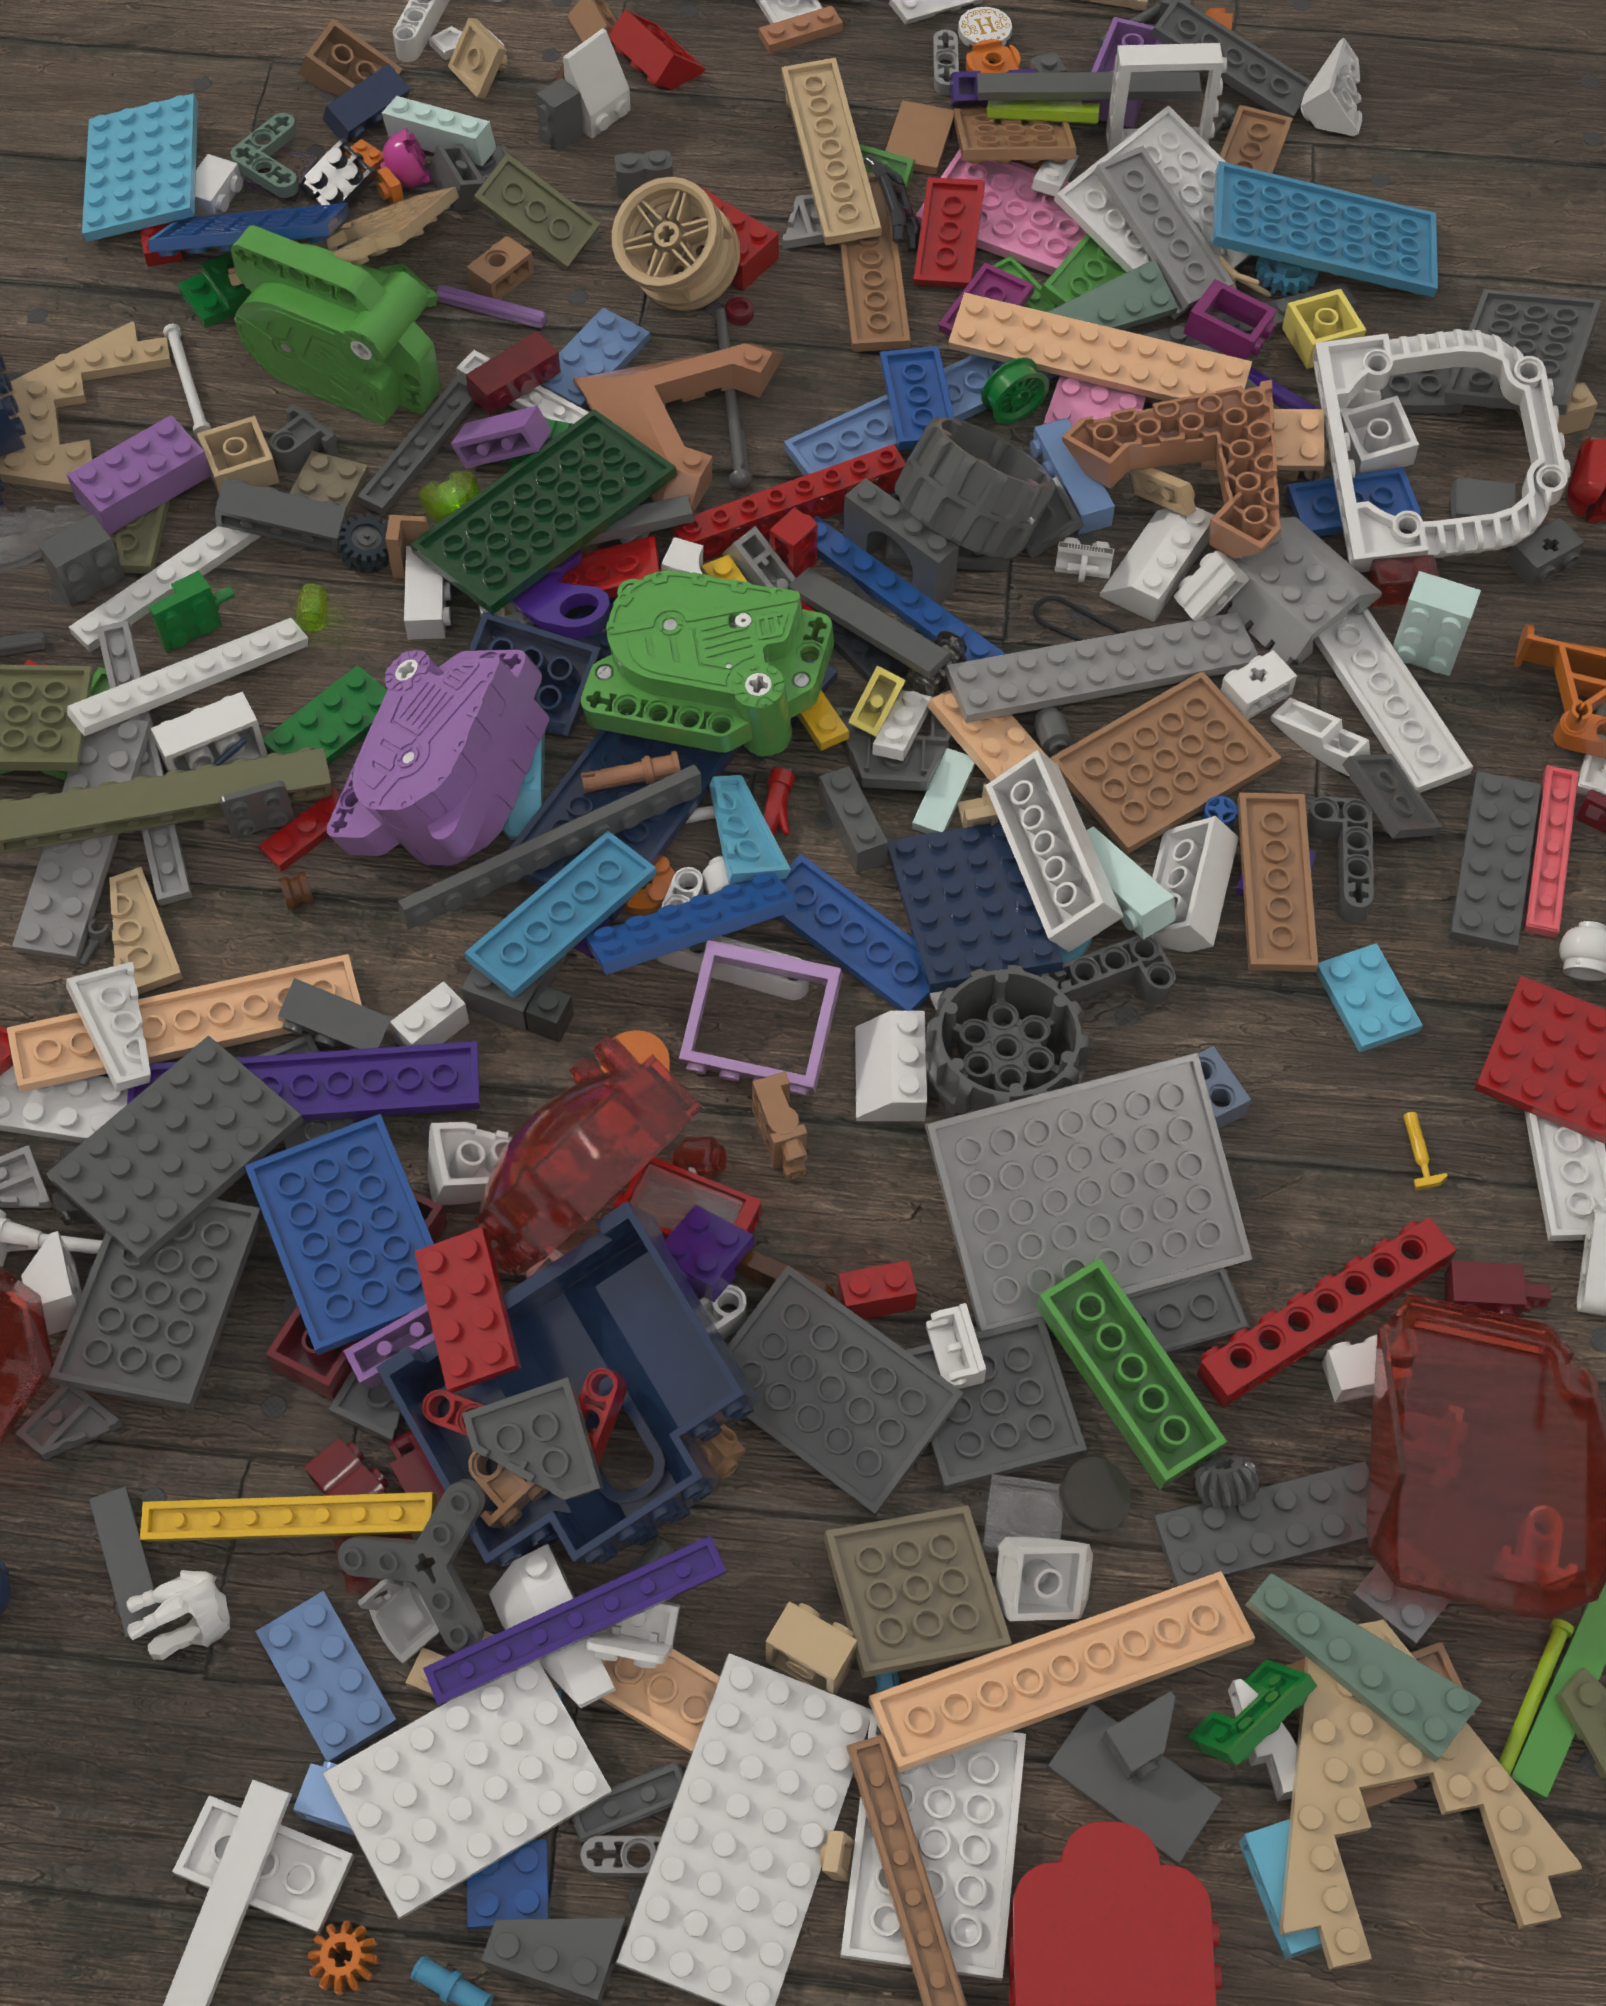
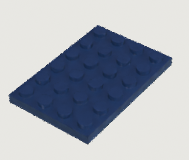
(969, 905)

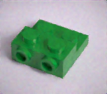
(212, 293)

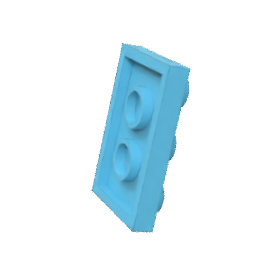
(1368, 997)

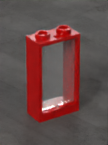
(672, 1192)

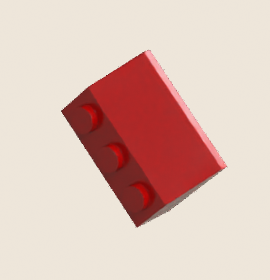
(653, 51)

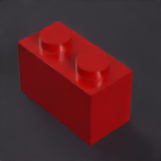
(878, 1290)

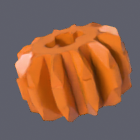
(331, 1970)

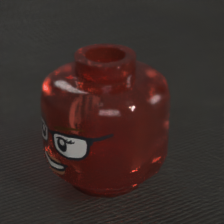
(701, 1156)

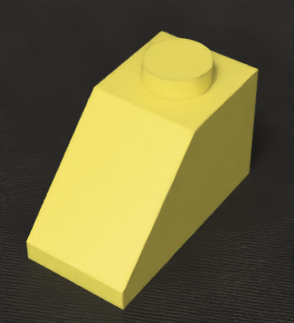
(876, 701)

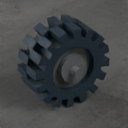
(364, 543)

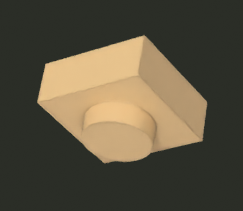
(837, 1856)

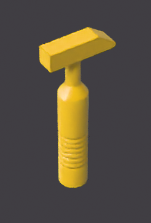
(1420, 1153)

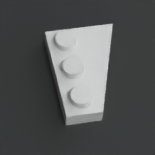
(917, 10)

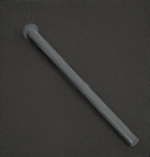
(741, 477)

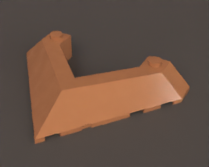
(638, 398)
(1221, 426)

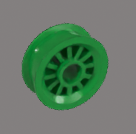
(1015, 390)

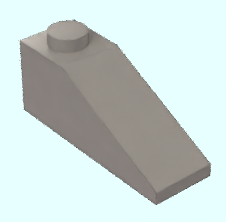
(759, 561)

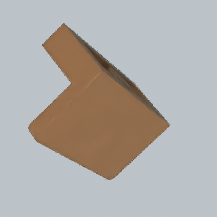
(590, 17)
(401, 533)

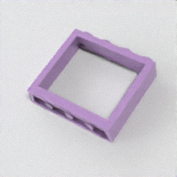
(772, 964)

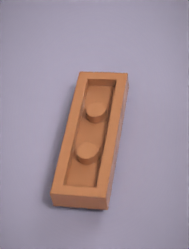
(800, 29)

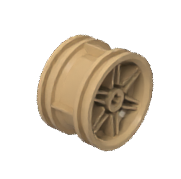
(675, 243)

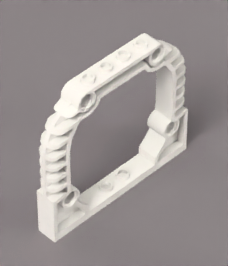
(1369, 533)

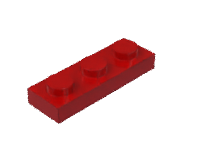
(300, 834)

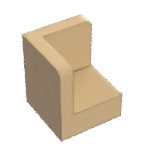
(977, 811)

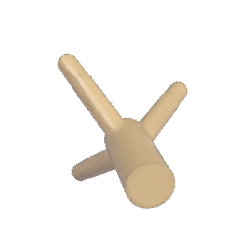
(1246, 280)

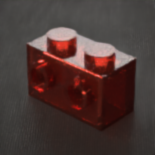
(1397, 577)

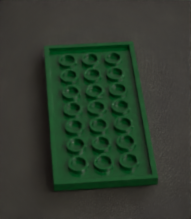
(543, 511)

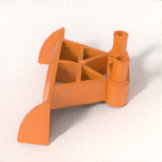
(1572, 666)

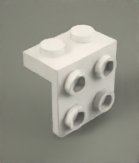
(643, 1637)

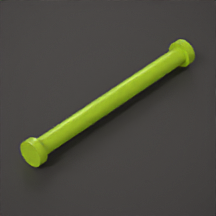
(1560, 1632)

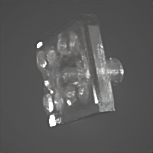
(1021, 1510)

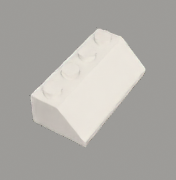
(1158, 562)
(1196, 870)

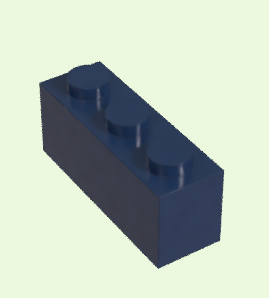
(364, 103)

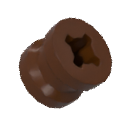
(296, 890)

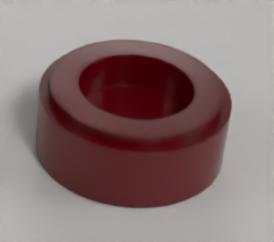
(739, 311)

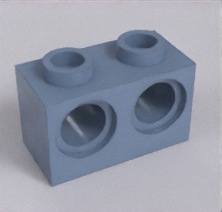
(1223, 1087)

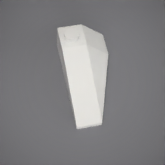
(1333, 93)

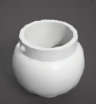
(1585, 951)

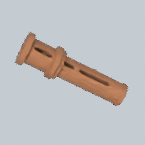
(646, 771)

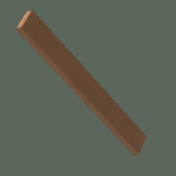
(905, 1873)

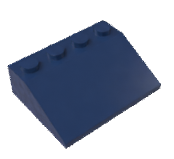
(560, 660)

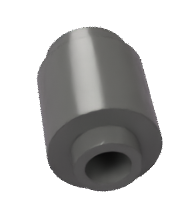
(1052, 731)

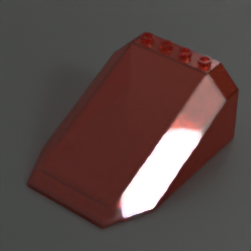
(1486, 1461)

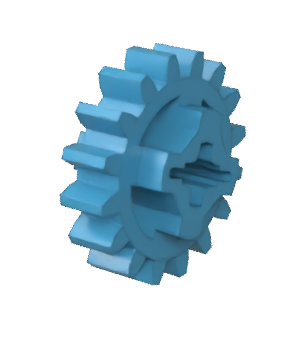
(1284, 276)

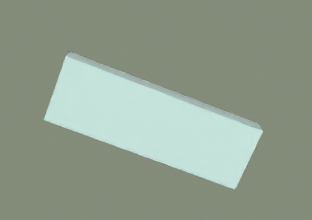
(944, 792)

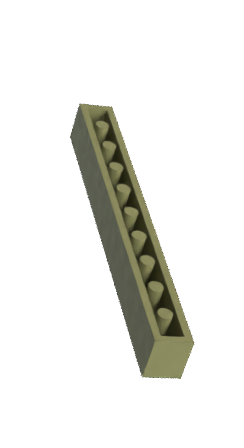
(154, 800)

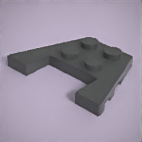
(887, 773)

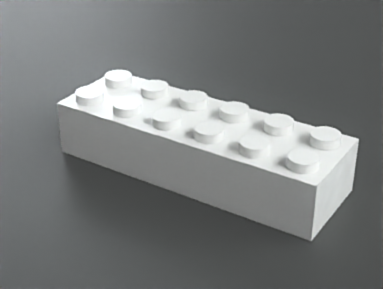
(1053, 851)

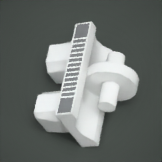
(1084, 559)

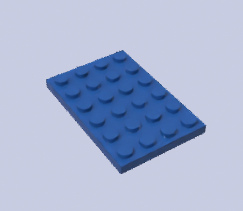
(344, 1231)

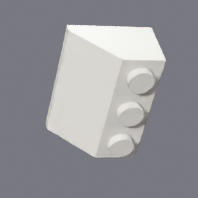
(891, 1067)

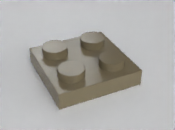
(331, 479)

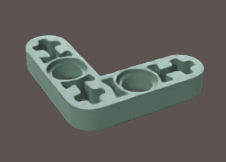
(279, 131)

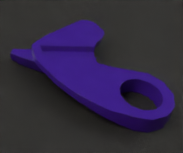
(551, 600)

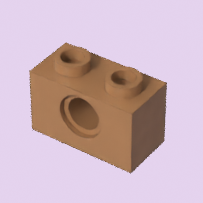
(500, 269)

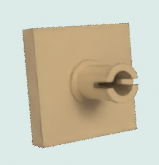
(477, 58)

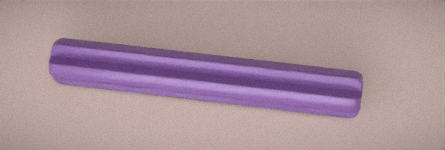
(491, 306)

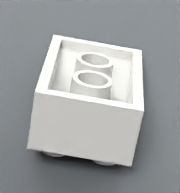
(601, 83)

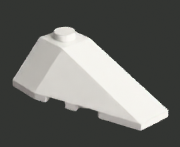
(461, 1161)
(533, 1587)

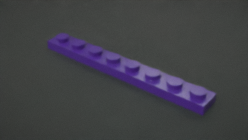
(574, 1620)

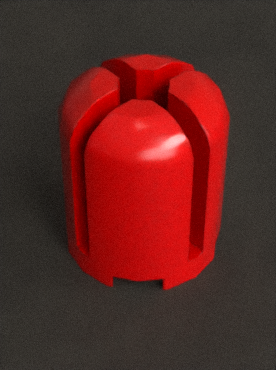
(1588, 482)

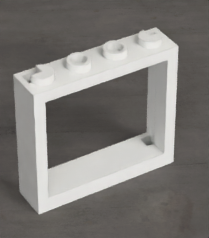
(1165, 58)

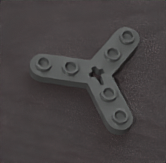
(403, 1559)

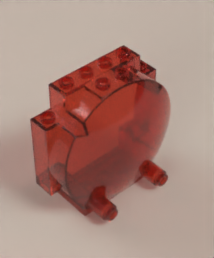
(580, 1152)

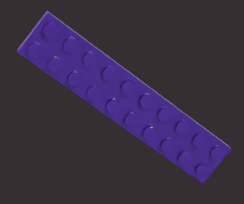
(366, 1080)

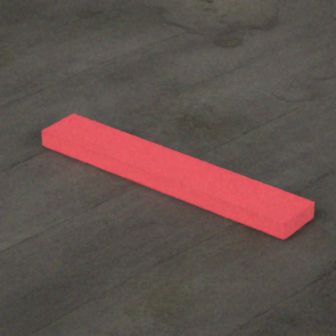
(1551, 852)

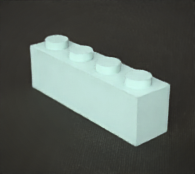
(440, 127)
(1142, 900)

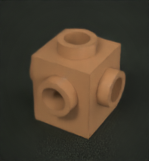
(723, 1452)

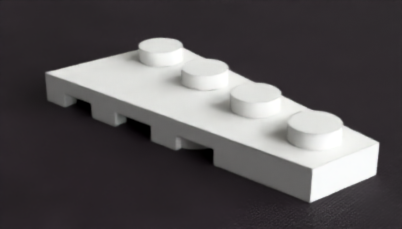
(113, 1020)

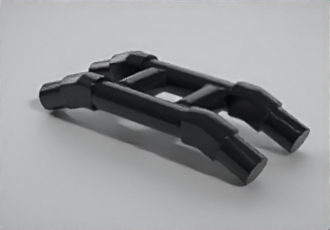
(898, 203)

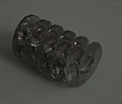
(932, 687)

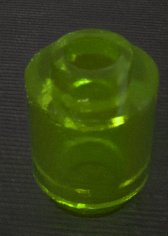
(311, 607)

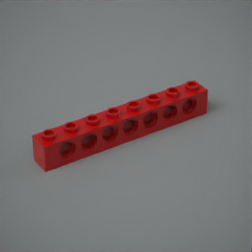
(813, 494)
(1230, 1383)

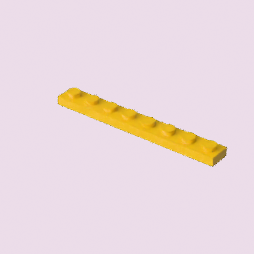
(819, 720)
(286, 1517)

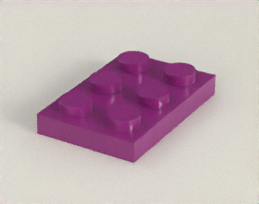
(992, 284)

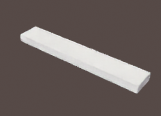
(228, 1896)

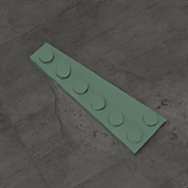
(1124, 301)
(1389, 1682)

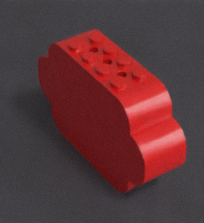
(1111, 1927)

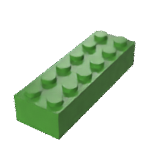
(1130, 1373)

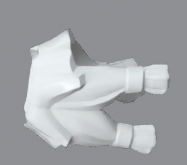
(190, 1593)

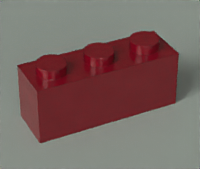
(513, 373)

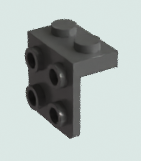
(257, 809)

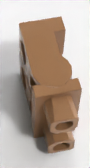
(780, 1125)

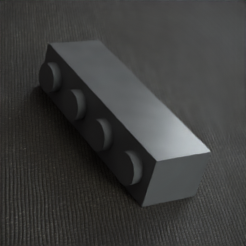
(279, 515)

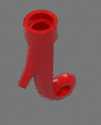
(775, 811)

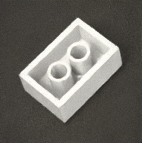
(208, 733)

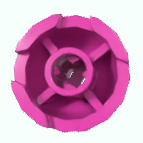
(406, 159)

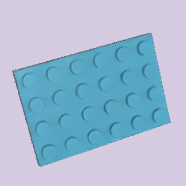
(140, 167)

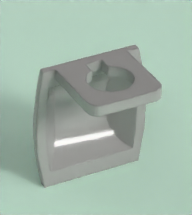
(400, 1617)

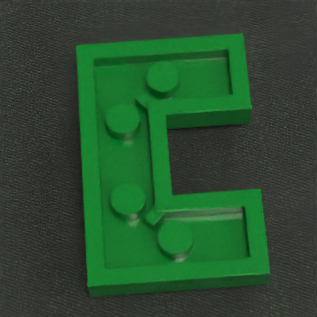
(1234, 1740)

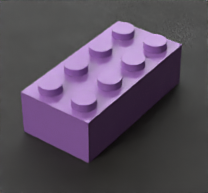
(1121, 33)
(139, 474)

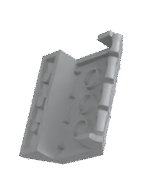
(1297, 591)

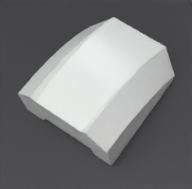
(1043, 1578)

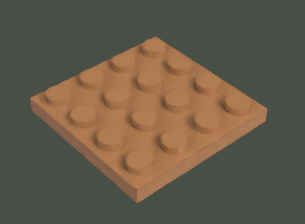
(1010, 140)

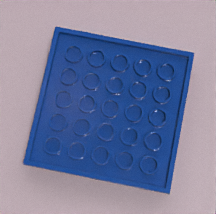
(224, 230)

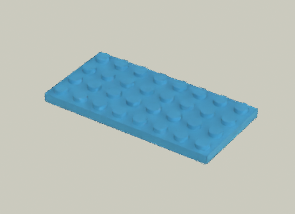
(1325, 229)

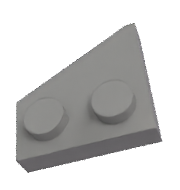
(803, 224)
(21, 1181)

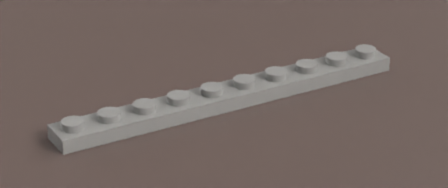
(161, 842)

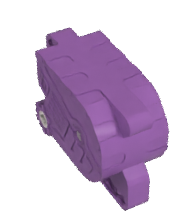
(442, 757)

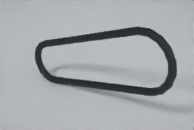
(1075, 607)

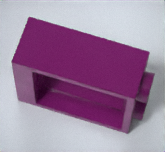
(1223, 336)

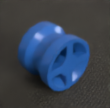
(1223, 808)

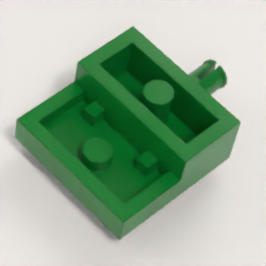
(188, 611)

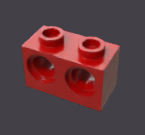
(795, 541)

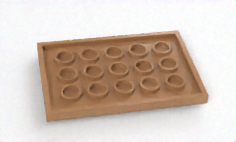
(1164, 761)

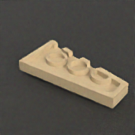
(140, 933)

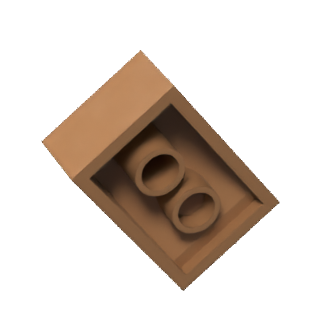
(341, 60)

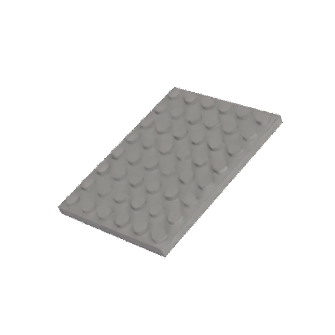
(1084, 1175)

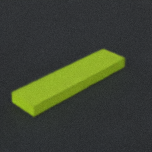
(1044, 111)

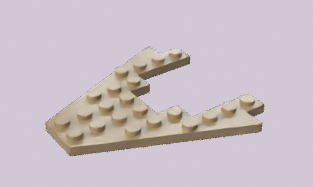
(382, 228)
(61, 384)
(1353, 1749)

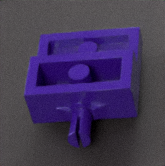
(708, 1250)

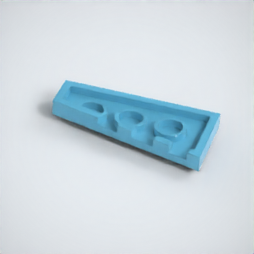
(743, 832)

